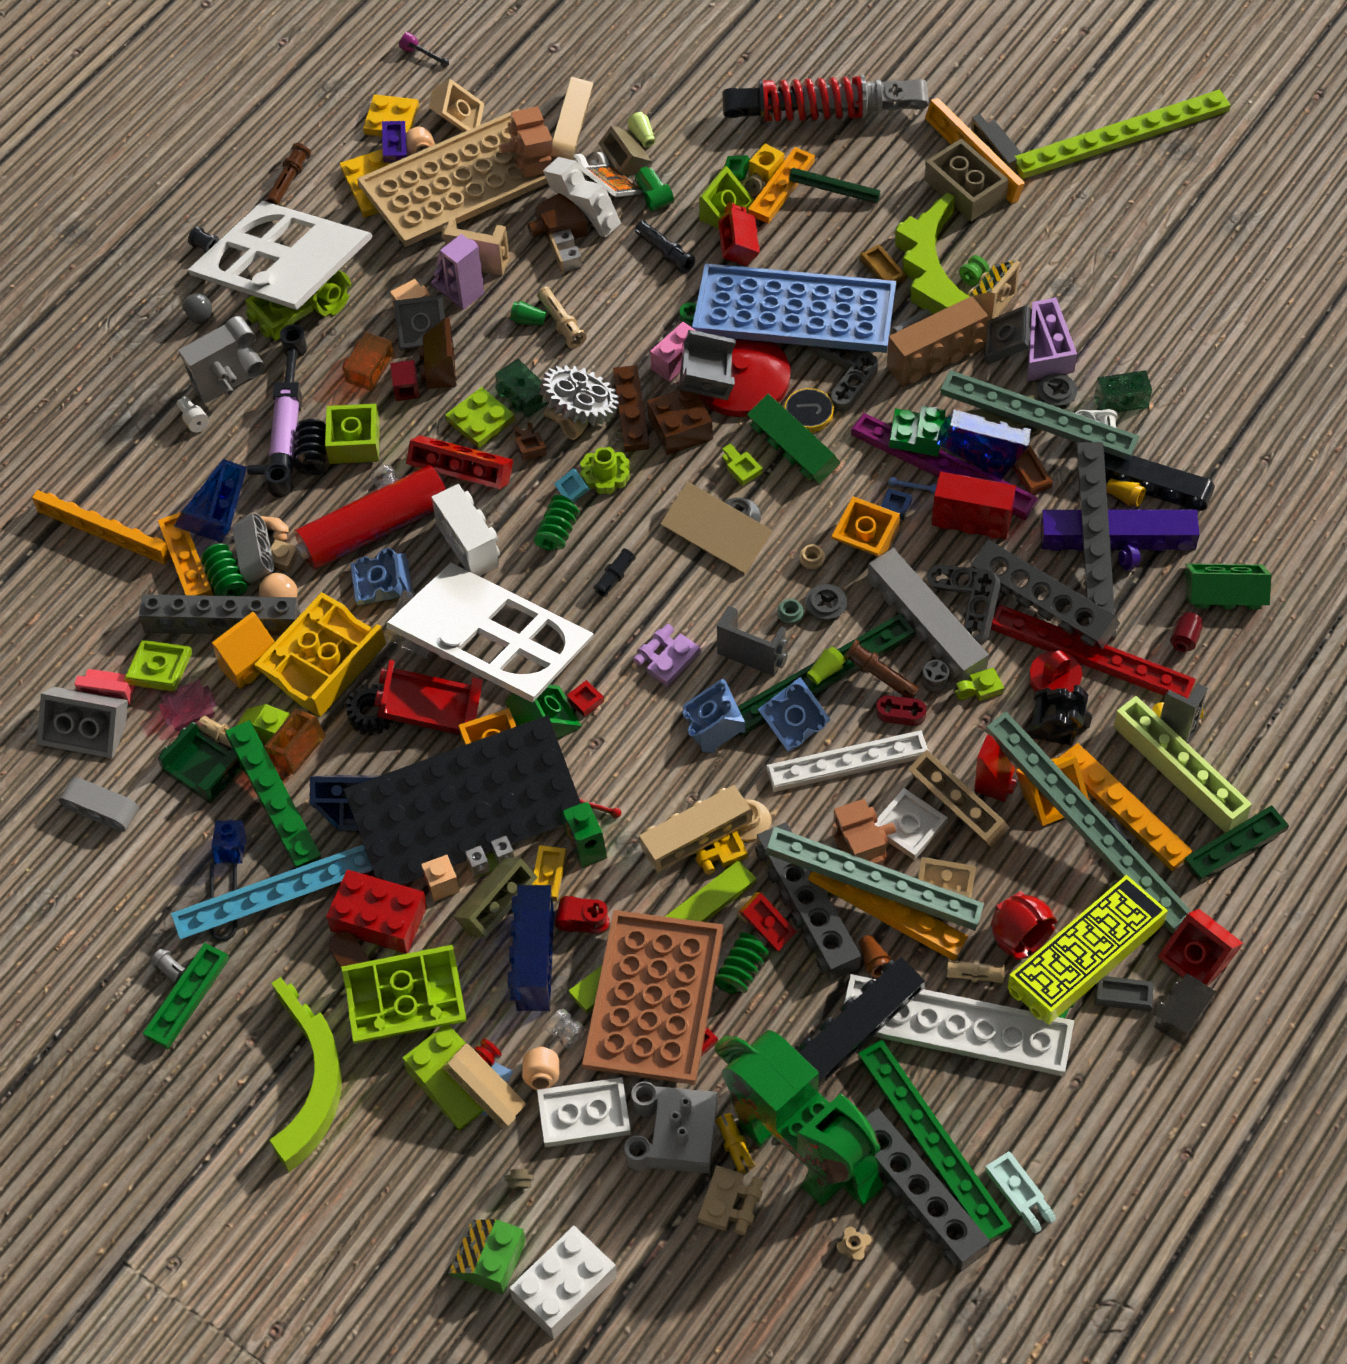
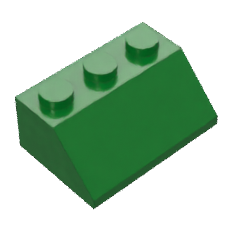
(1228, 585)

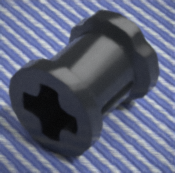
(201, 239)

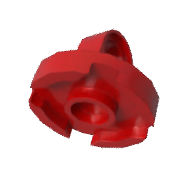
(1055, 671)

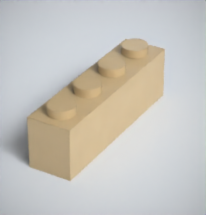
(958, 798)
(695, 828)

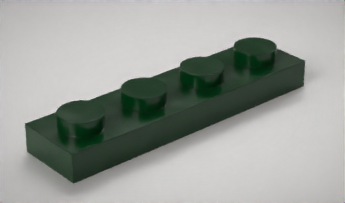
(1236, 844)

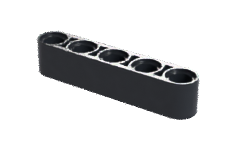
(1161, 481)

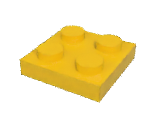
(390, 109)

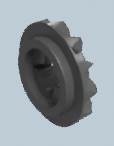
(1053, 383)
(830, 594)

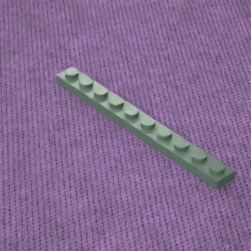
(1083, 815)

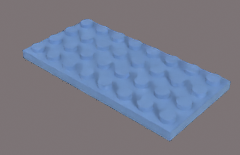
(795, 307)

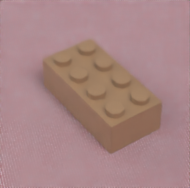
(937, 341)

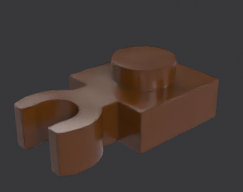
(529, 443)

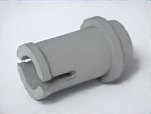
(163, 961)

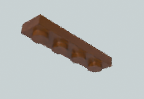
(631, 408)

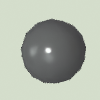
(197, 308)

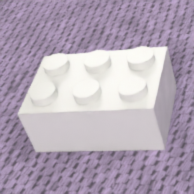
(466, 530)
(563, 1282)

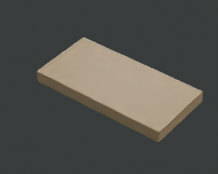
(716, 527)

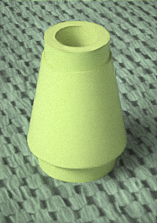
(641, 129)

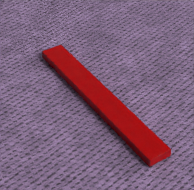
(1106, 660)

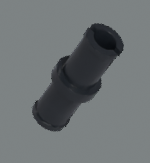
(614, 572)

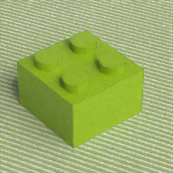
(352, 433)

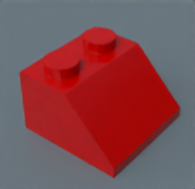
(1200, 948)

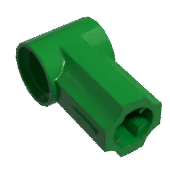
(655, 192)

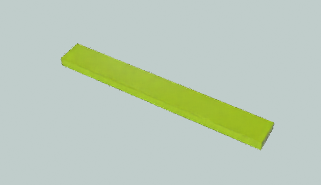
(698, 907)

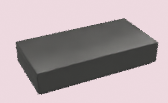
(1124, 993)

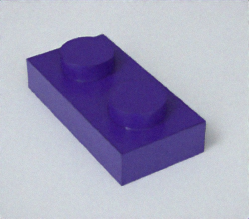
(393, 140)

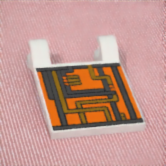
(607, 175)

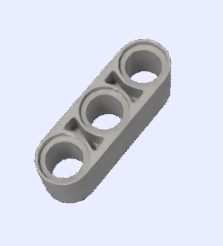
(253, 548)
(98, 804)

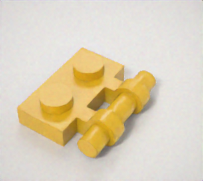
(727, 850)

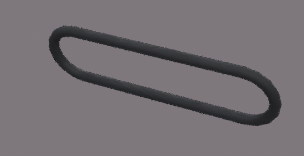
(212, 896)

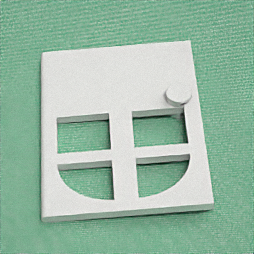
(297, 269)
(461, 605)

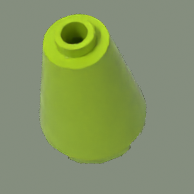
(332, 295)

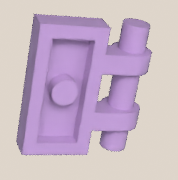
(673, 659)

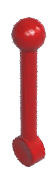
(615, 812)

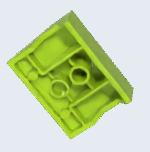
(403, 994)

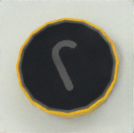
(810, 408)

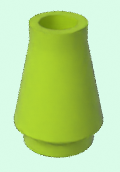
(827, 664)

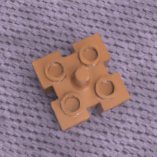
(529, 141)
(857, 833)

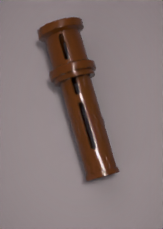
(291, 167)
(870, 663)

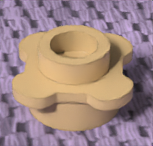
(854, 1252)

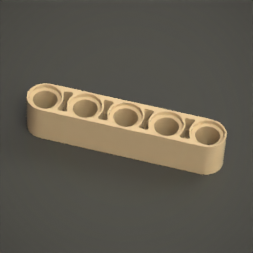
(571, 118)

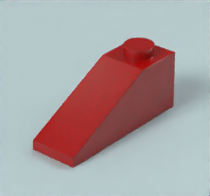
(994, 771)

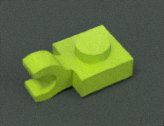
(742, 466)
(982, 684)

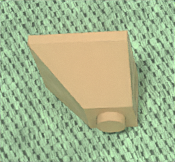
(456, 105)

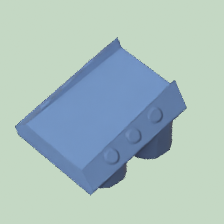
(380, 577)
(794, 714)
(713, 717)

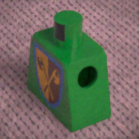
(580, 828)

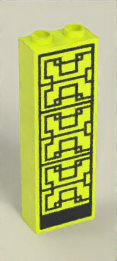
(1086, 950)

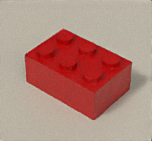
(973, 505)
(377, 911)

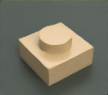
(283, 555)

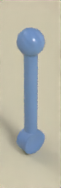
(894, 482)

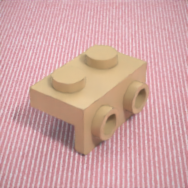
(948, 875)

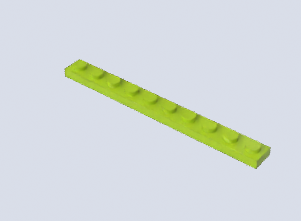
(1121, 133)

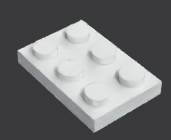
(583, 1112)

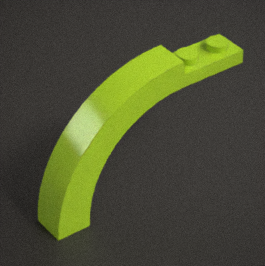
(316, 1116)

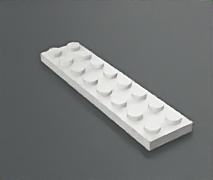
(977, 1030)

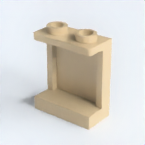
(492, 248)

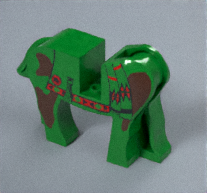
(780, 1098)

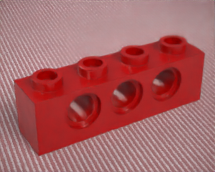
(460, 461)

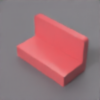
(105, 684)

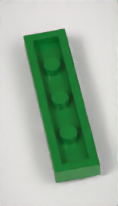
(186, 996)

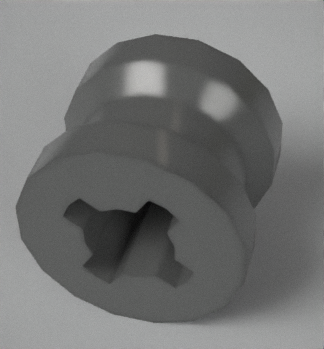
(935, 669)

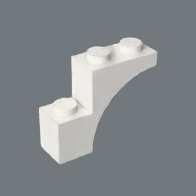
(592, 198)

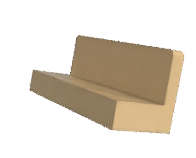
(484, 1086)

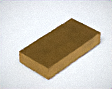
(882, 265)

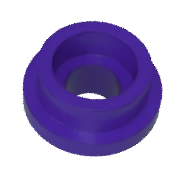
(1129, 557)

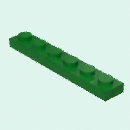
(272, 794)

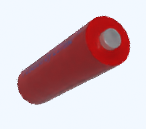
(368, 518)

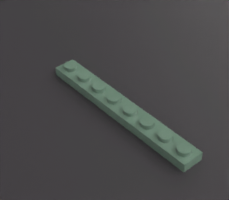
(1038, 414)
(874, 878)

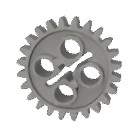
(579, 395)

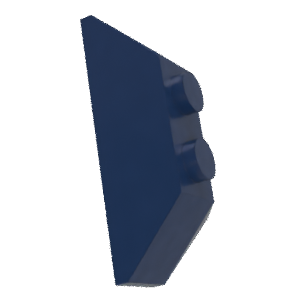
(330, 800)

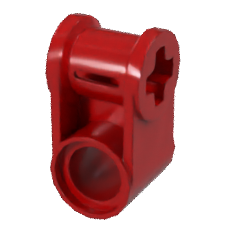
(580, 915)

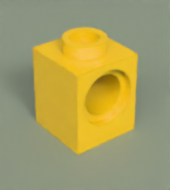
(766, 162)

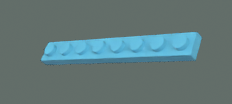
(269, 892)

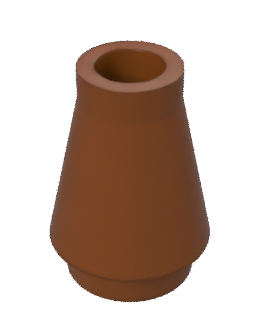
(873, 955)

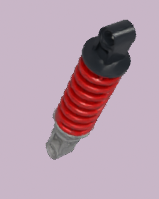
(823, 98)

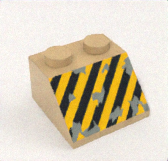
(997, 288)

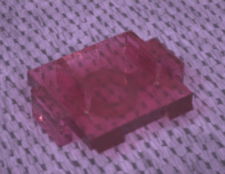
(187, 705)

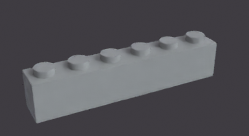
(927, 615)

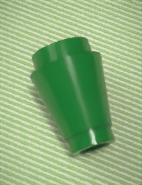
(527, 314)

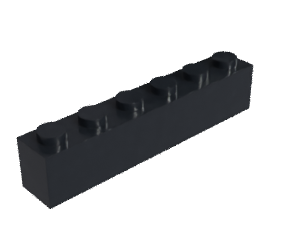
(862, 1018)

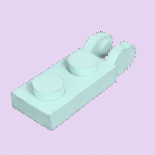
(1019, 1190)

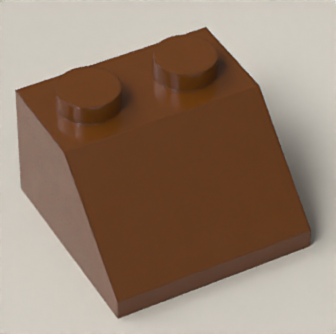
(438, 356)

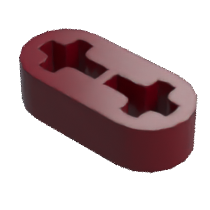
(901, 710)

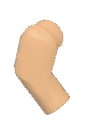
(279, 527)

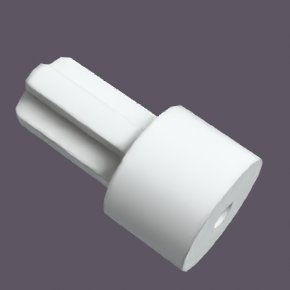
(193, 415)

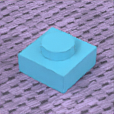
(572, 485)

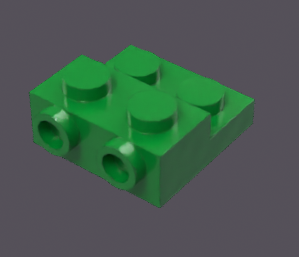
(917, 430)

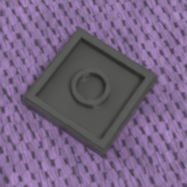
(416, 318)
(1008, 334)

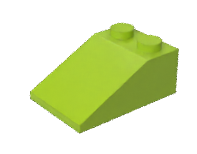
(425, 1068)

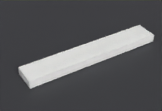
(846, 761)

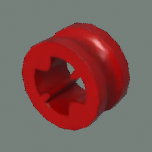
(488, 1051)

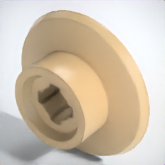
(760, 821)

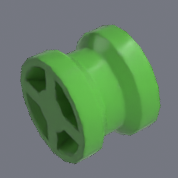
(973, 270)

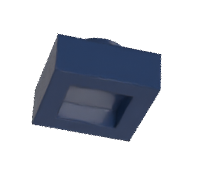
(897, 502)

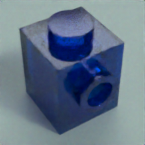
(228, 841)

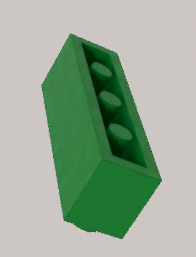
(793, 438)

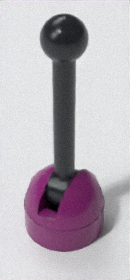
(410, 43)

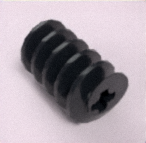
(310, 447)

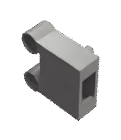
(215, 364)
(681, 1130)

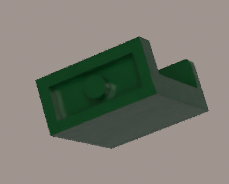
(199, 763)

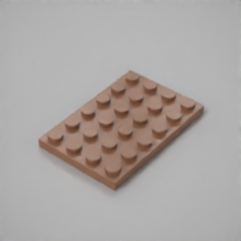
(653, 997)

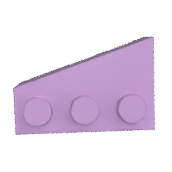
(459, 272)
(1050, 342)

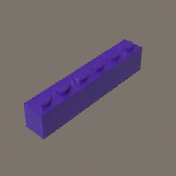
(1139, 528)

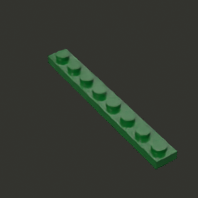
(933, 1140)

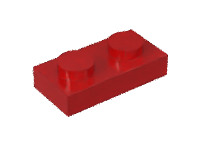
(767, 921)

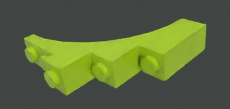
(918, 239)

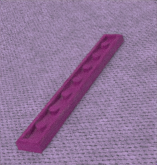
(878, 434)

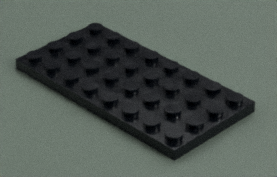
(463, 800)

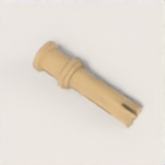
(569, 331)

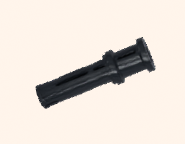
(671, 251)

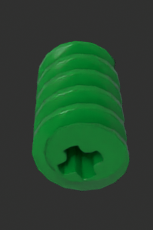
(556, 523)
(223, 571)
(740, 964)

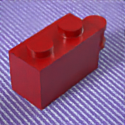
(738, 235)

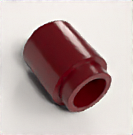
(1186, 632)

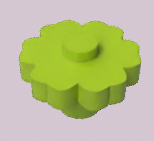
(605, 470)

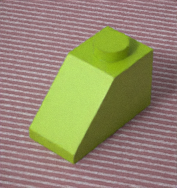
(265, 720)

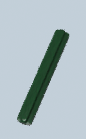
(834, 185)

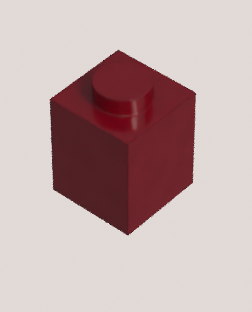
(405, 380)

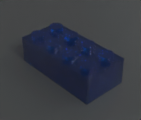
(531, 948)

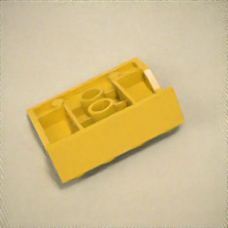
(321, 654)

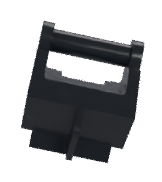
(1069, 715)

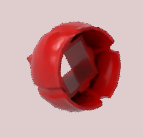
(1022, 925)

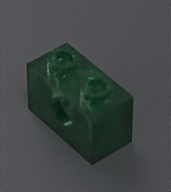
(520, 388)
(1123, 391)

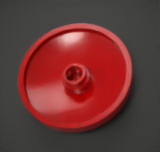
(757, 370)

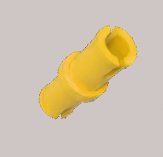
(735, 1143)

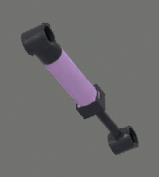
(287, 402)

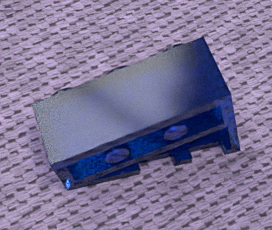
(983, 442)
(215, 503)

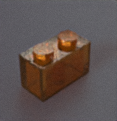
(368, 361)
(295, 741)

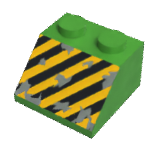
(488, 1254)

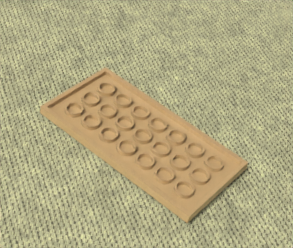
(448, 181)

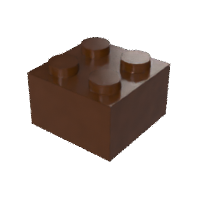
(679, 420)

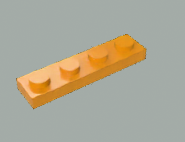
(779, 186)
(185, 558)

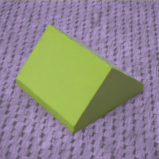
(718, 194)

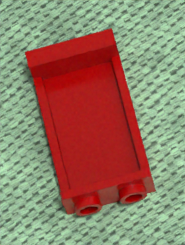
(426, 699)

